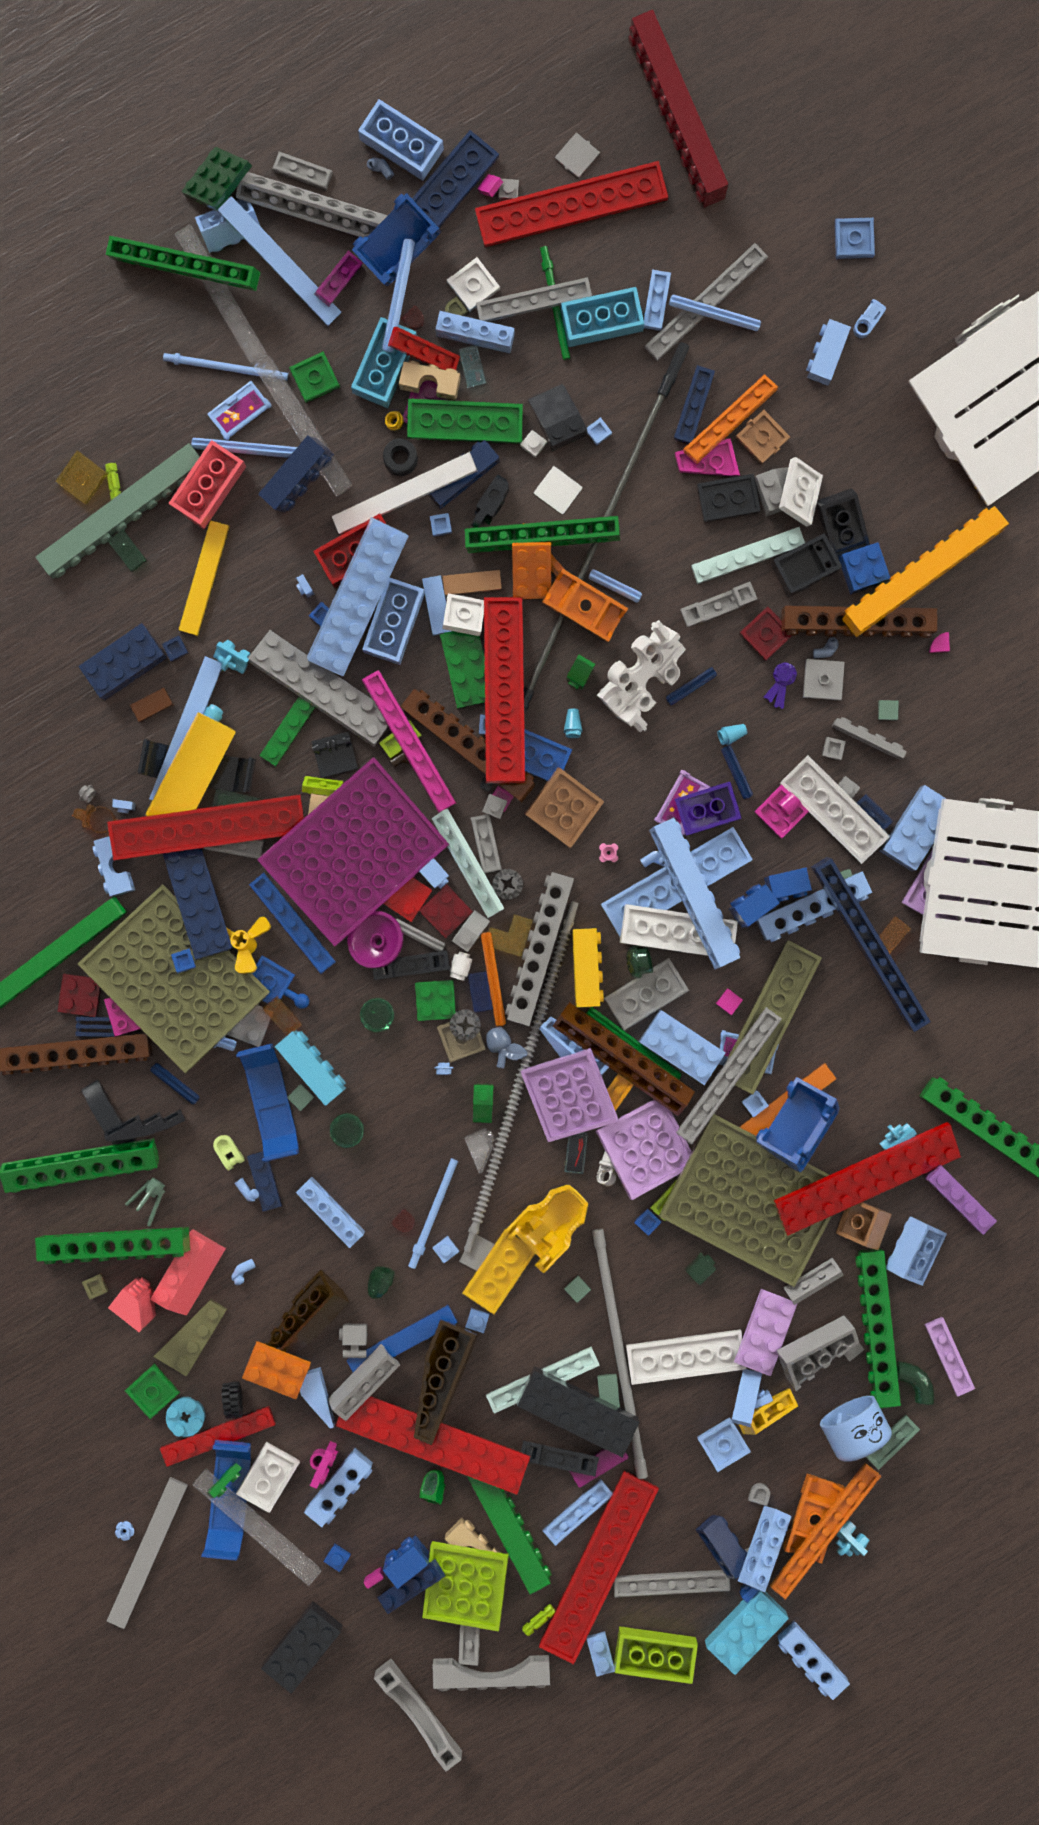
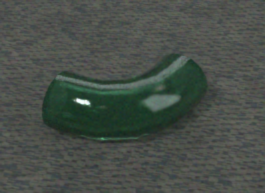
(918, 1380)

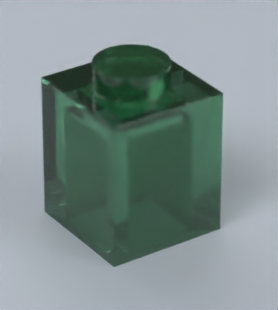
(701, 1268)

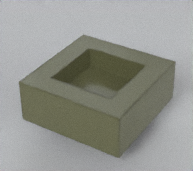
(95, 1286)

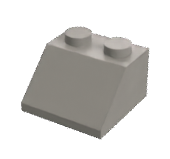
(770, 489)

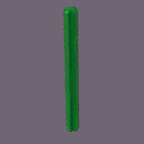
(597, 1016)

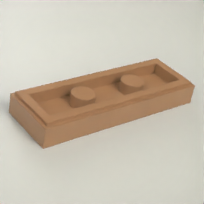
(472, 582)

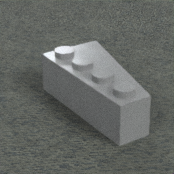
(816, 1350)

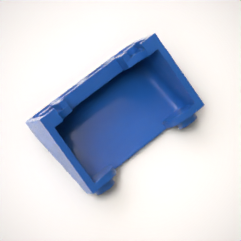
(384, 245)
(799, 1124)

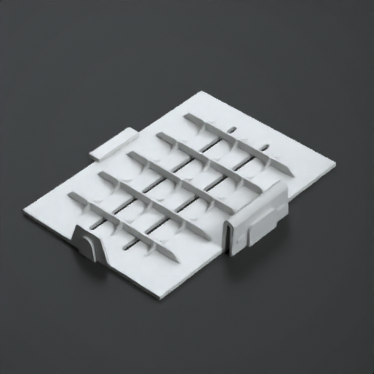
(986, 356)

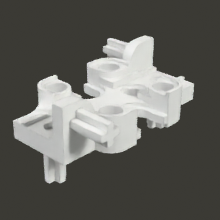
(627, 704)

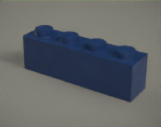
(484, 459)

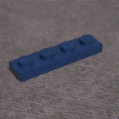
(694, 404)
(421, 1581)

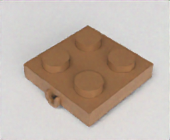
(762, 437)

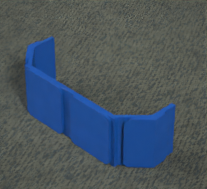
(270, 1102)
(224, 1534)

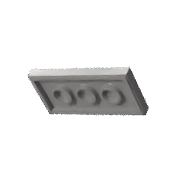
(646, 995)

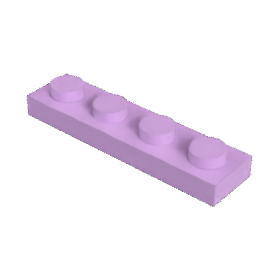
(949, 1356)

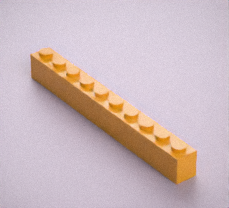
(925, 571)

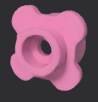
(613, 851)

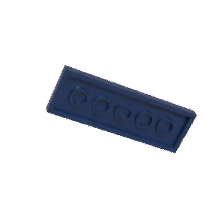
(455, 178)
(197, 903)

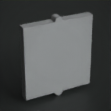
(577, 155)
(479, 1252)

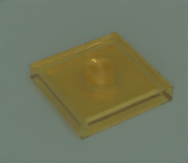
(81, 477)

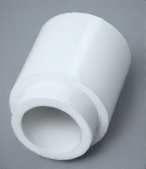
(460, 965)

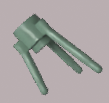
(153, 1187)

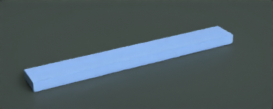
(277, 259)
(196, 703)

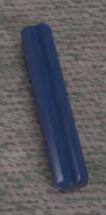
(691, 686)
(737, 772)
(175, 1083)

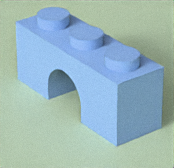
(115, 883)

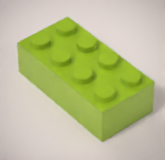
(655, 1655)

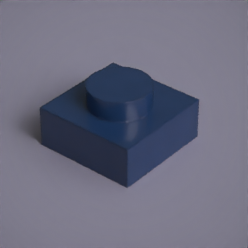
(175, 648)

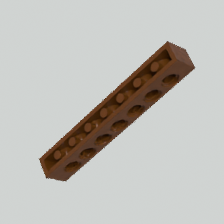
(925, 616)
(418, 699)
(142, 1045)
(624, 1059)

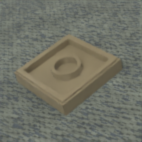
(457, 1048)

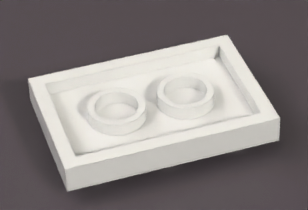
(800, 491)
(267, 1477)

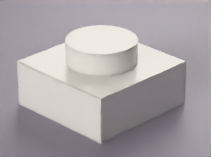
(533, 443)

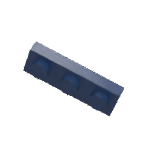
(264, 1182)

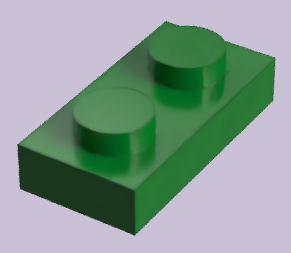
(231, 1474)

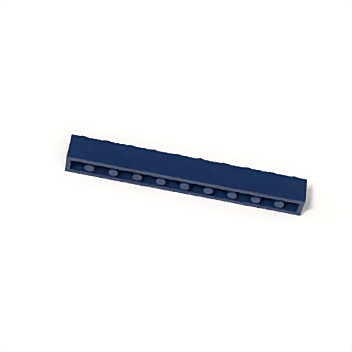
(870, 944)

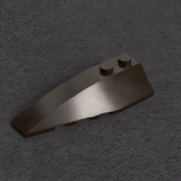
(310, 1314)
(441, 1376)

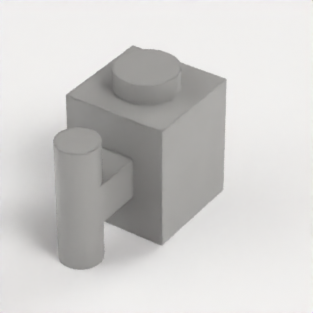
(354, 1335)

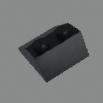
(558, 417)
(843, 521)

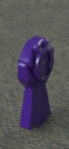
(784, 675)

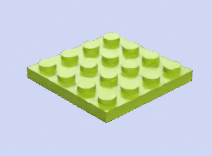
(470, 1590)

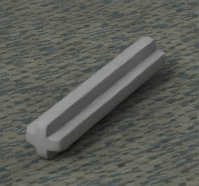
(421, 936)

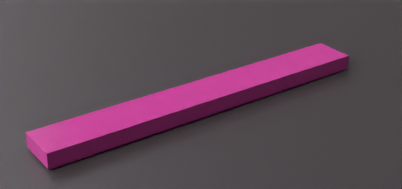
(408, 741)

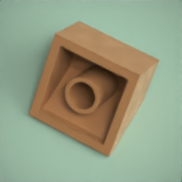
(864, 1225)

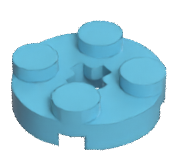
(179, 1426)

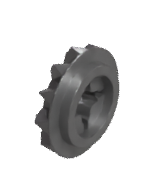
(509, 893)
(470, 1032)

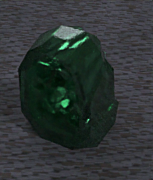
(379, 1281)

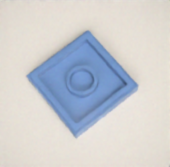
(854, 238)

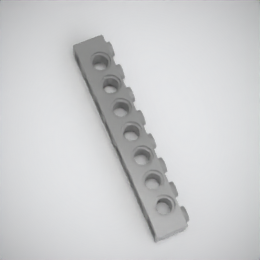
(308, 205)
(525, 1015)

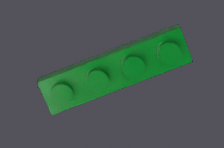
(287, 731)

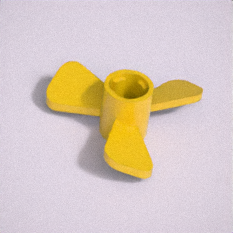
(245, 961)

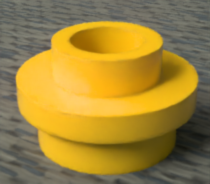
(389, 420)

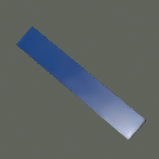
(292, 923)
(409, 1336)

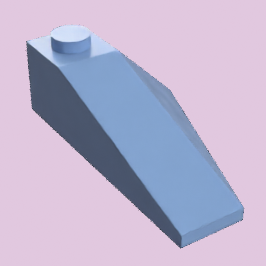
(563, 1044)

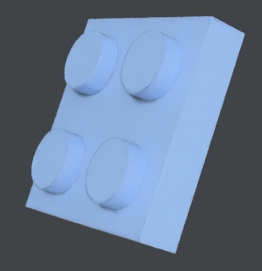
(723, 1444)

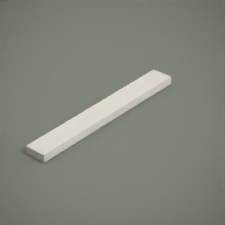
(405, 493)

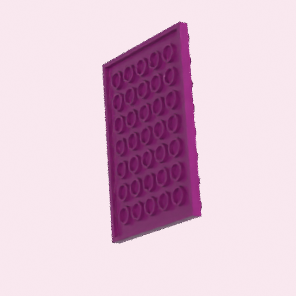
(353, 851)

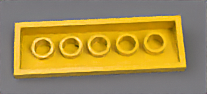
(192, 766)

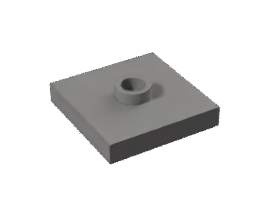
(823, 679)

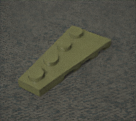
(189, 1342)

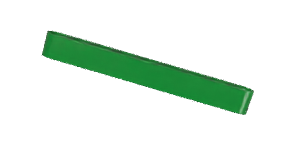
(60, 950)

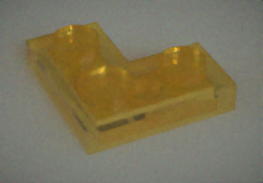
(516, 938)

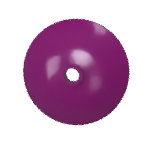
(364, 940)

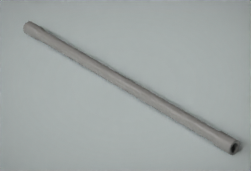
(600, 1245)

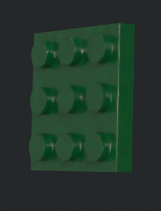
(216, 178)

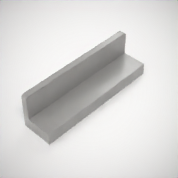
(363, 1382)

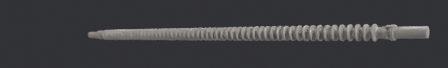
(474, 1229)

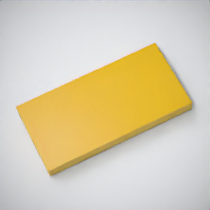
(499, 1273)

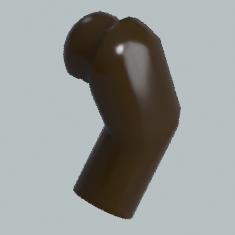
(398, 759)

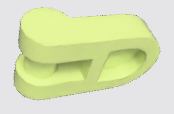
(224, 1145)

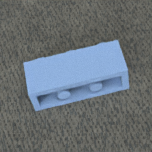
(827, 351)

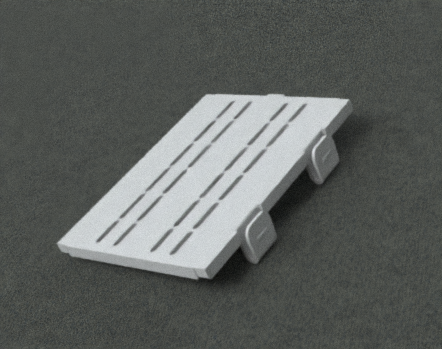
(977, 941)

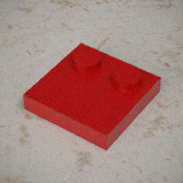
(409, 899)

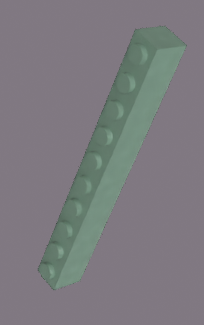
(118, 513)

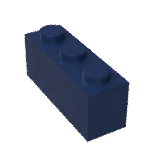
(723, 1545)

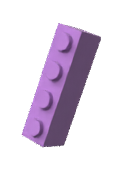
(960, 1199)

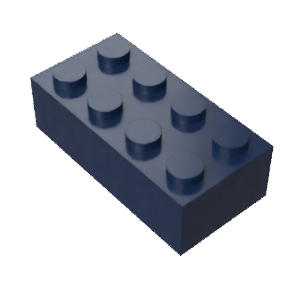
(296, 474)
(122, 662)

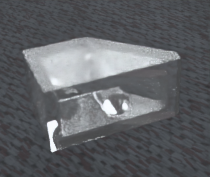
(480, 1147)

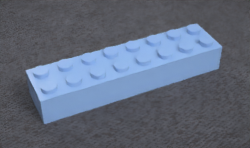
(357, 596)

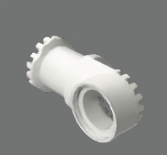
(606, 1166)

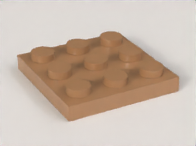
(564, 807)

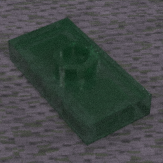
(127, 550)

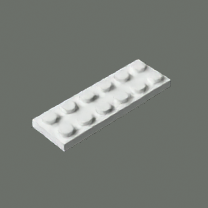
(835, 809)
(664, 930)
(684, 1357)

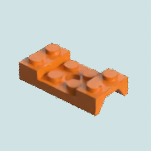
(567, 595)
(816, 1499)

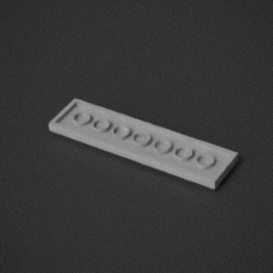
(319, 687)

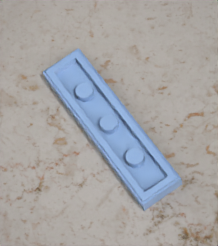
(578, 1512)

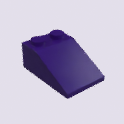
(708, 808)

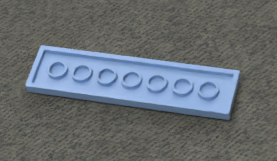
(658, 890)

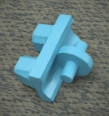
(230, 658)
(897, 1135)
(847, 1541)

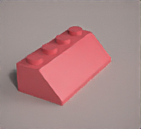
(207, 484)
(188, 1274)
(134, 1304)

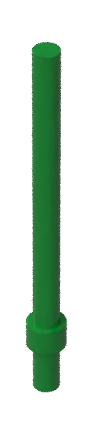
(547, 267)

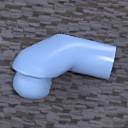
(653, 857)
(250, 1195)

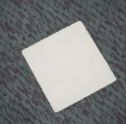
(558, 490)

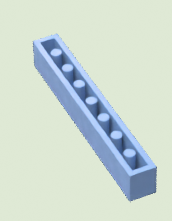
(694, 893)

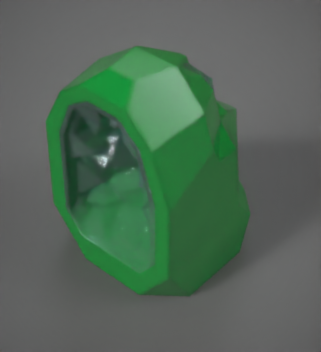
(433, 1487)

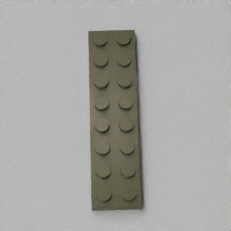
(782, 996)

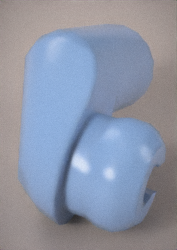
(239, 1271)

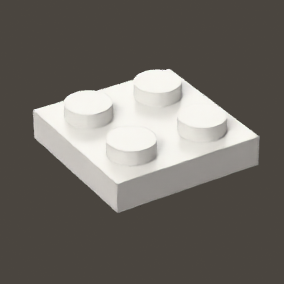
(473, 284)
(463, 614)

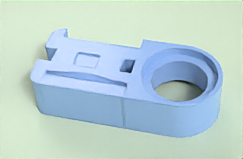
(869, 318)

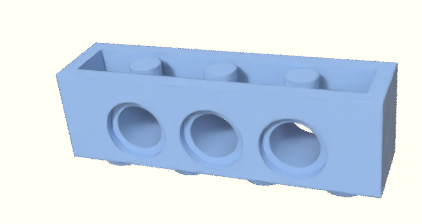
(475, 332)
(330, 1212)
(316, 1509)
(764, 1548)
(795, 1635)

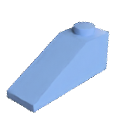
(316, 1395)

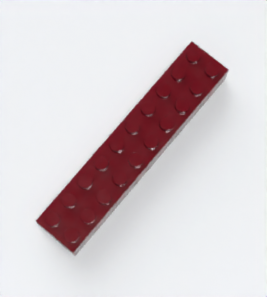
(677, 109)

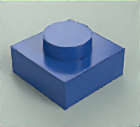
(183, 961)
(647, 1222)
(337, 1557)
(748, 1592)

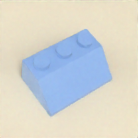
(217, 231)
(915, 1251)

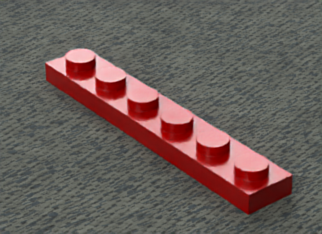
(227, 1431)

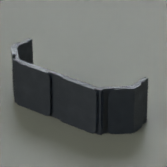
(232, 774)

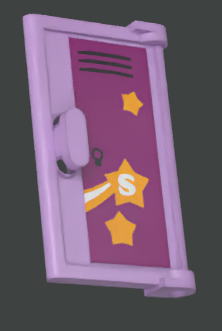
(683, 786)

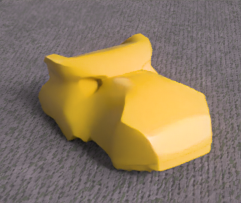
(550, 1224)

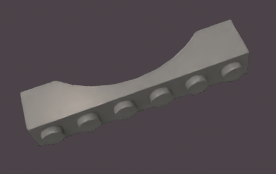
(530, 1672)
(403, 1693)

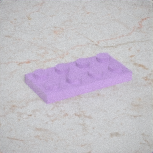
(765, 1332)

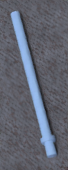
(213, 364)

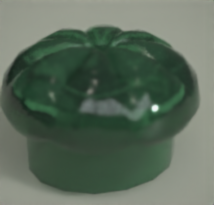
(638, 961)
(377, 1015)
(346, 1130)

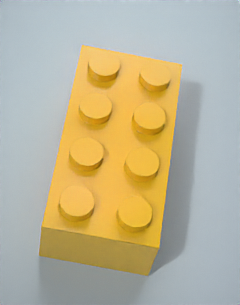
(586, 967)

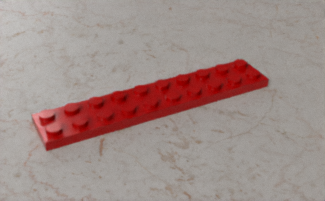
(571, 204)
(504, 690)
(204, 827)
(867, 1178)
(450, 1449)
(598, 1567)

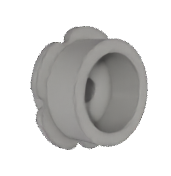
(87, 793)

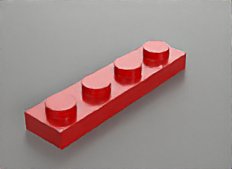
(422, 349)

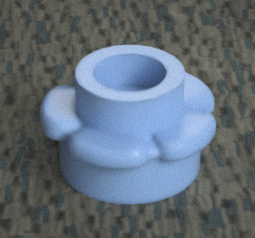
(443, 1069)
(129, 1530)

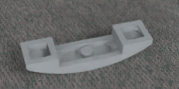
(718, 605)

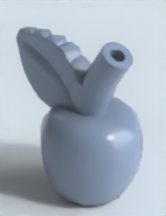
(500, 1042)

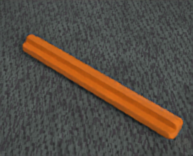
(493, 979)

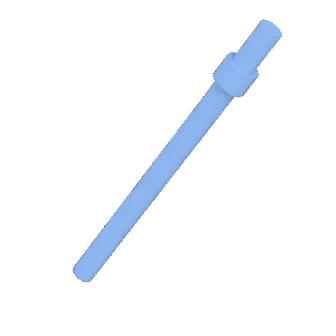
(419, 1248)

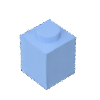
(435, 874)

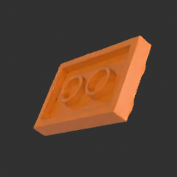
(531, 569)
(276, 1370)

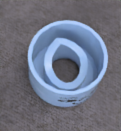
(856, 1429)

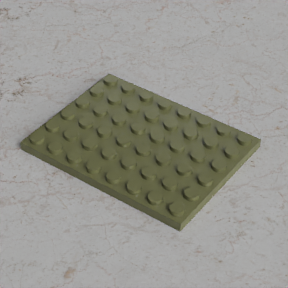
(180, 1011)
(730, 1197)

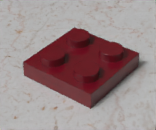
(765, 633)
(446, 911)
(79, 995)

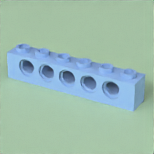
(767, 922)

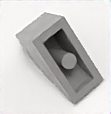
(471, 931)

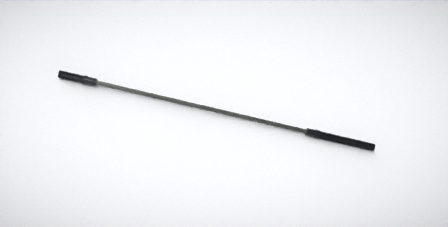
(667, 382)

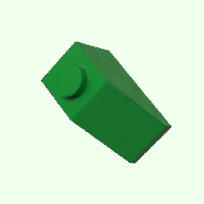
(580, 672)
(483, 1103)

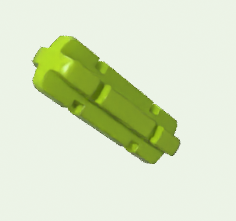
(113, 480)
(538, 1620)

